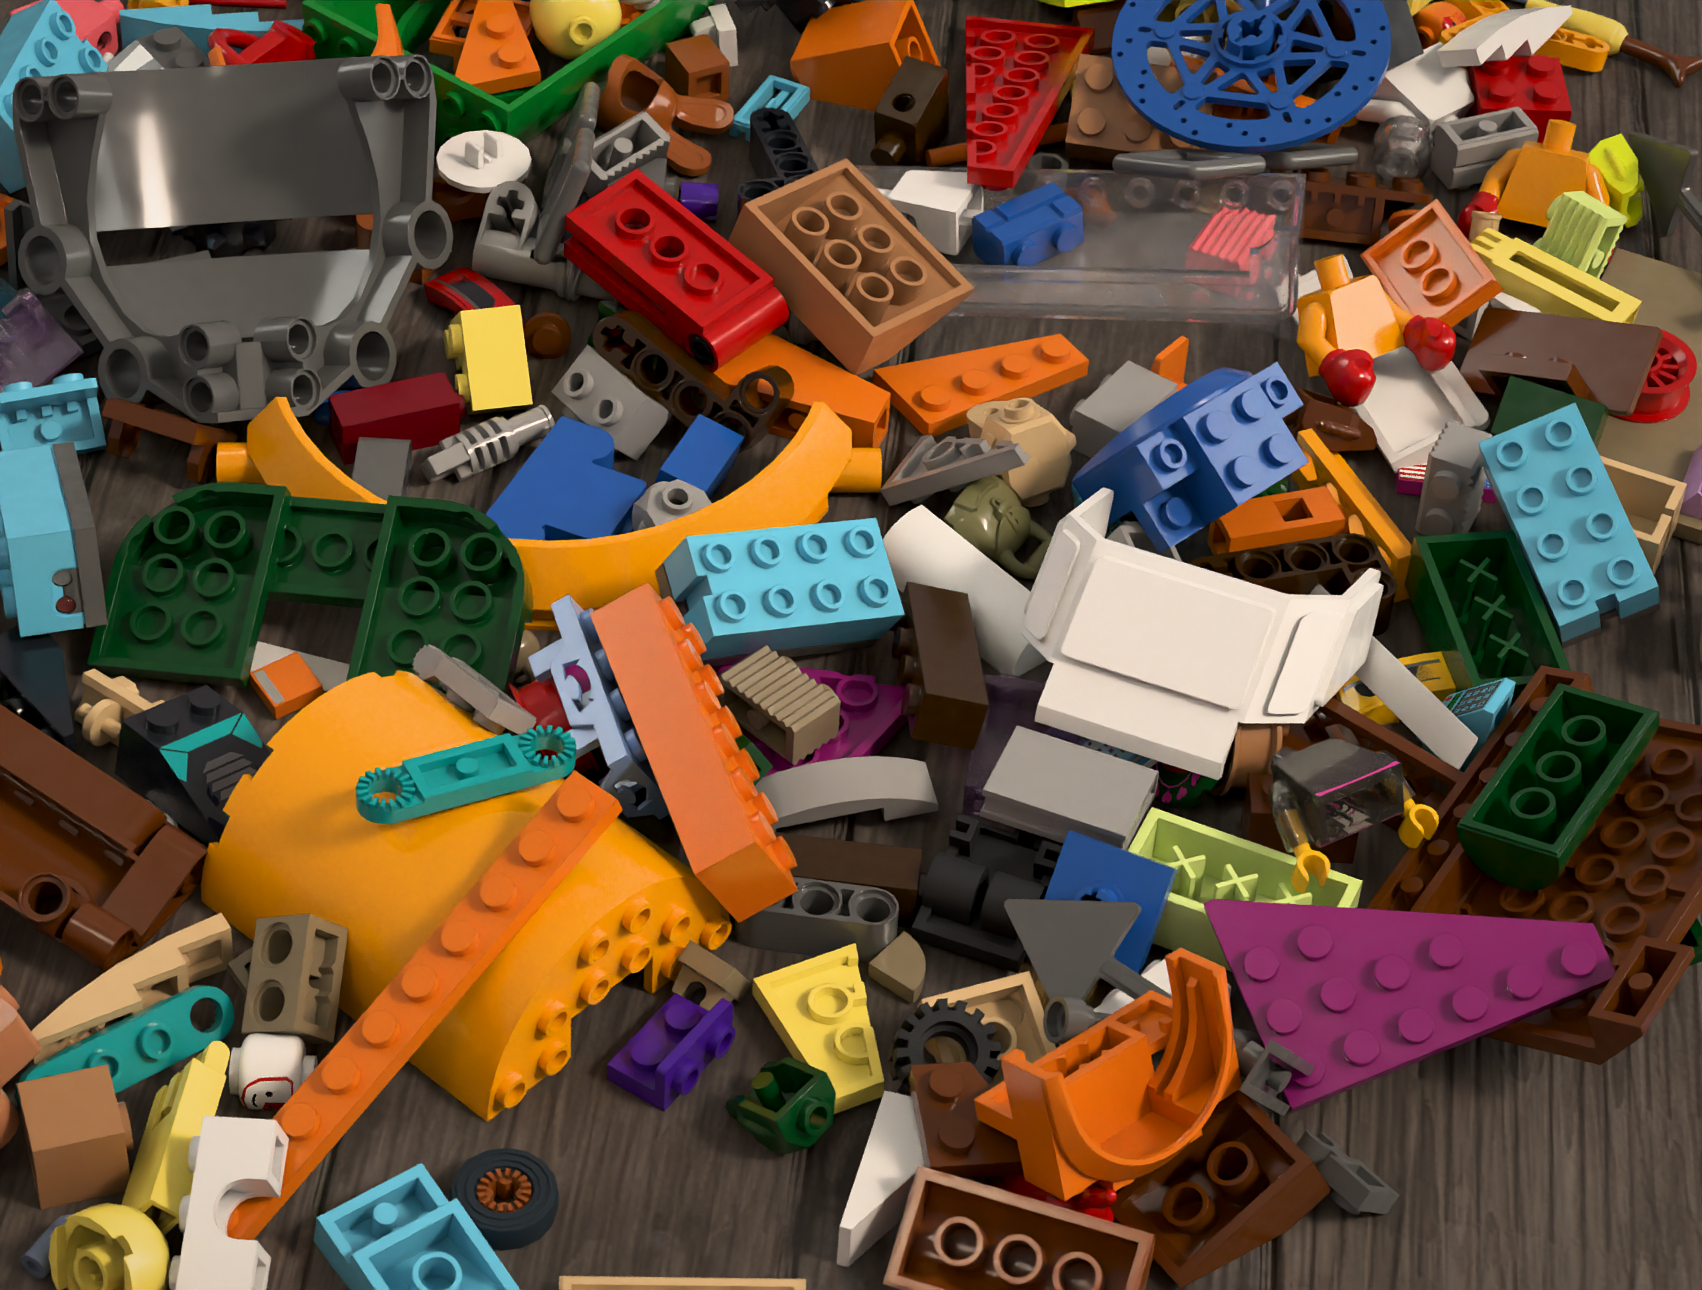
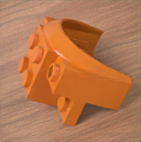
(1098, 1105)

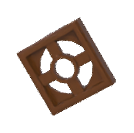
(132, 417)

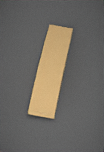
(137, 984)

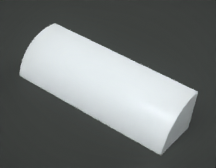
(934, 555)

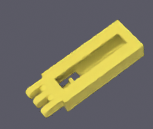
(1550, 282)
(161, 1165)

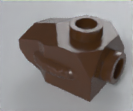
(1332, 422)

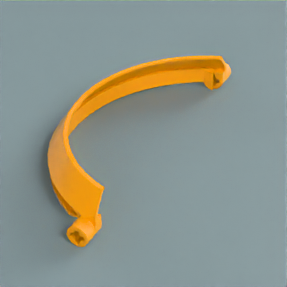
(599, 569)

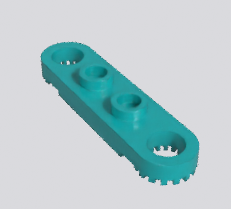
(465, 774)
(142, 1041)

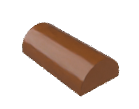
(993, 1239)

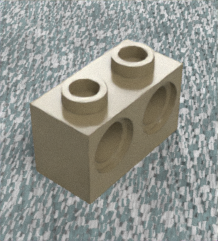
(295, 978)

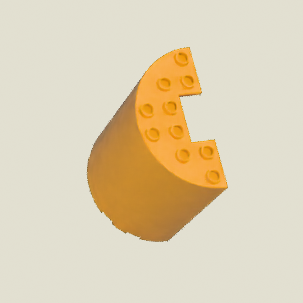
(307, 850)

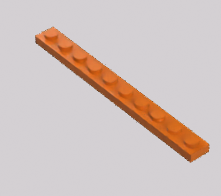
(431, 986)

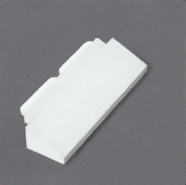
(1408, 402)

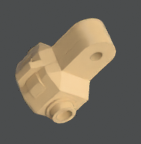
(1037, 434)

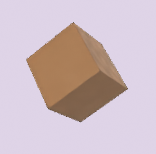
(75, 1136)

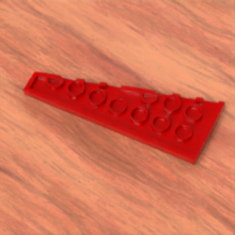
(1013, 91)

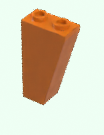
(851, 398)

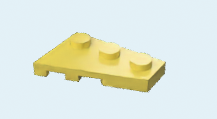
(826, 1022)

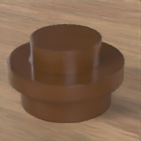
(547, 335)

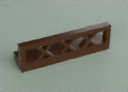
(1375, 737)

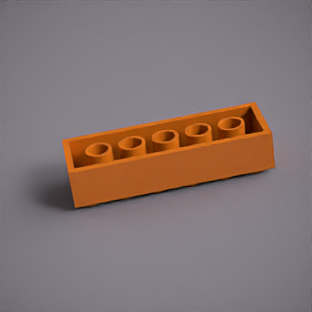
(695, 752)

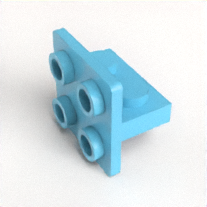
(52, 414)

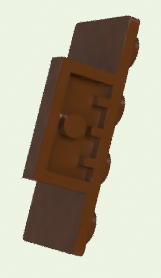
(1354, 205)
(1565, 353)

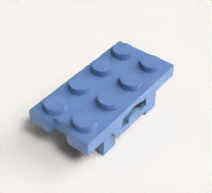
(600, 713)

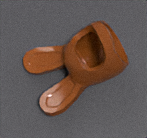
(637, 88)

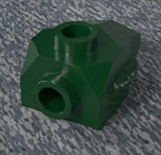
(786, 1106)

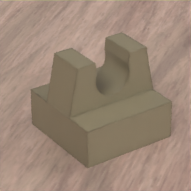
(708, 971)

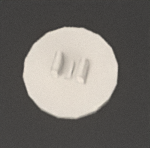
(482, 160)

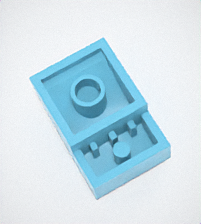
(408, 1240)

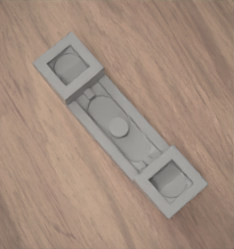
(849, 787)

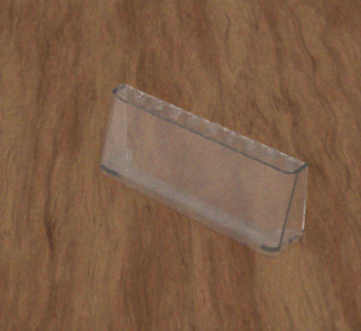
(1147, 250)

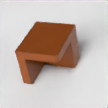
(697, 68)

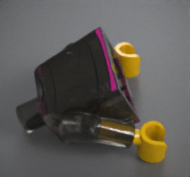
(1336, 793)

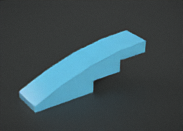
(194, 21)

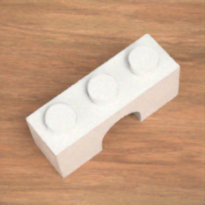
(229, 1165)

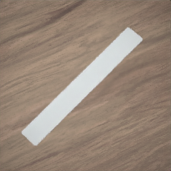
(1414, 703)

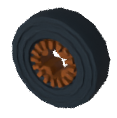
(507, 1174)

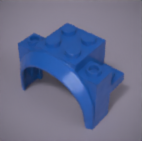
(1213, 438)

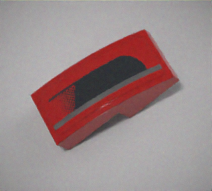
(464, 291)

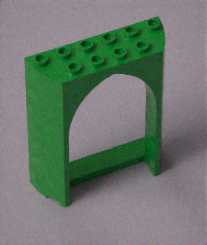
(351, 30)

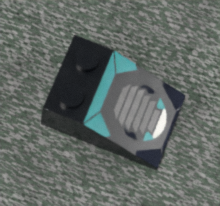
(190, 758)

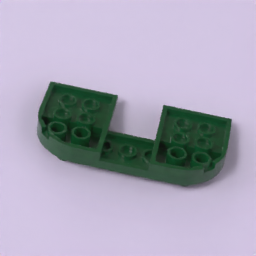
(200, 572)

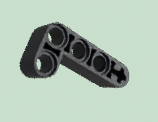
(775, 154)

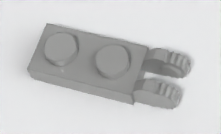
(472, 691)

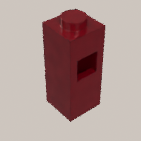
(409, 409)

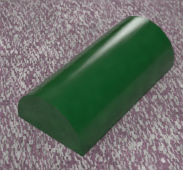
(1554, 786)

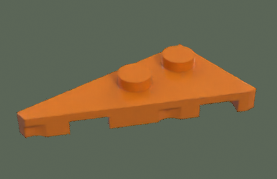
(497, 50)

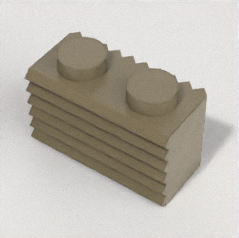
(780, 704)

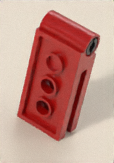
(673, 270)

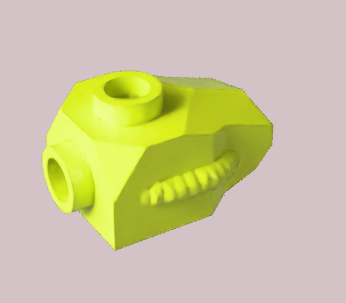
(1621, 176)

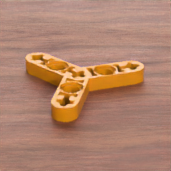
(1571, 47)

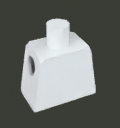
(938, 206)

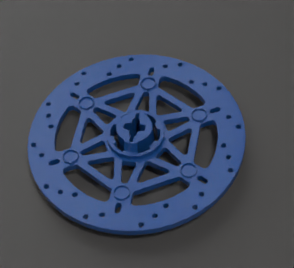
(1249, 56)

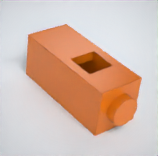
(1278, 521)

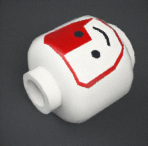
(269, 1070)

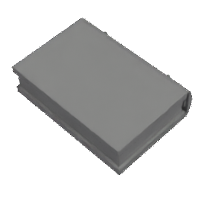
(1062, 786)

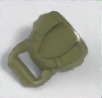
(998, 525)

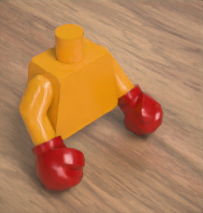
(1532, 177)
(1354, 323)

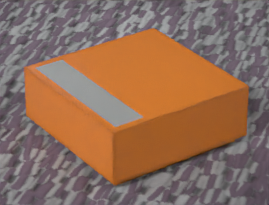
(286, 685)

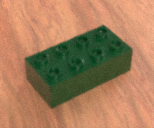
(1481, 608)

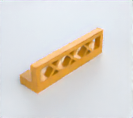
(1362, 509)

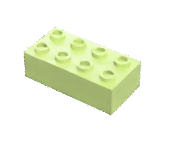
(1223, 868)

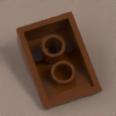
(1222, 1192)

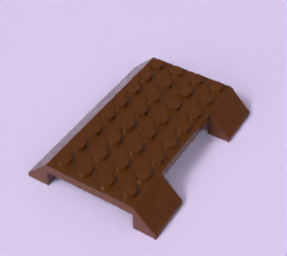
(1628, 877)

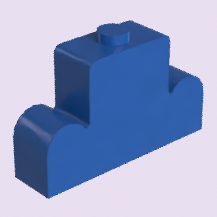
(568, 489)

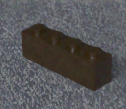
(939, 667)

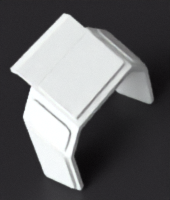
(1178, 653)

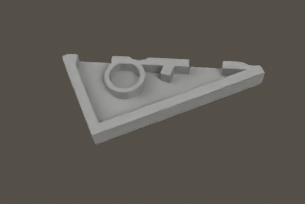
(949, 466)

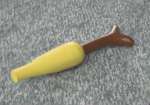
(1618, 40)

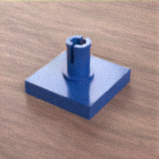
(1104, 872)

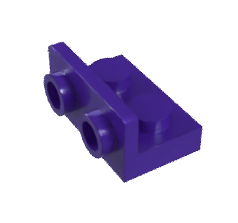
(673, 1050)

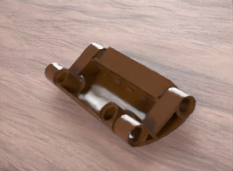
(92, 842)

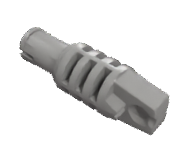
(486, 444)

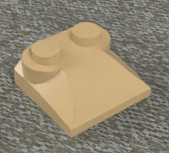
(1012, 1009)

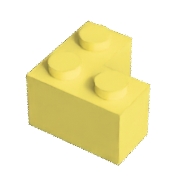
(492, 358)

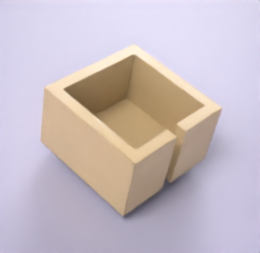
(1650, 504)

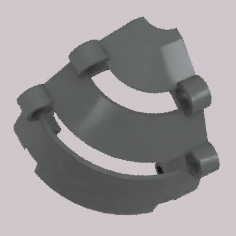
(222, 151)

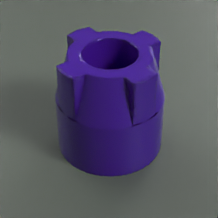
(699, 199)

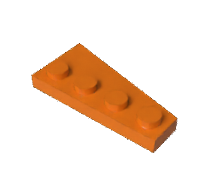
(944, 388)

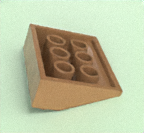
(849, 264)

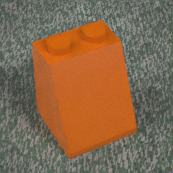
(857, 50)

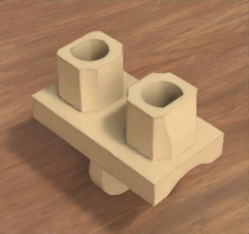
(106, 705)

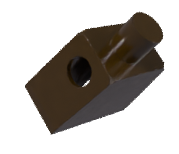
(911, 114)

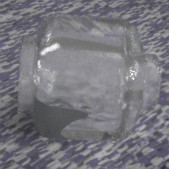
(1402, 148)

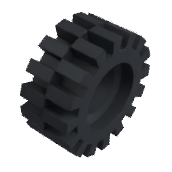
(946, 1022)

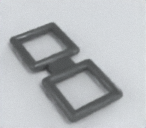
(1204, 164)
(567, 173)

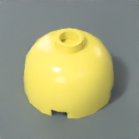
(574, 26)
(109, 1250)

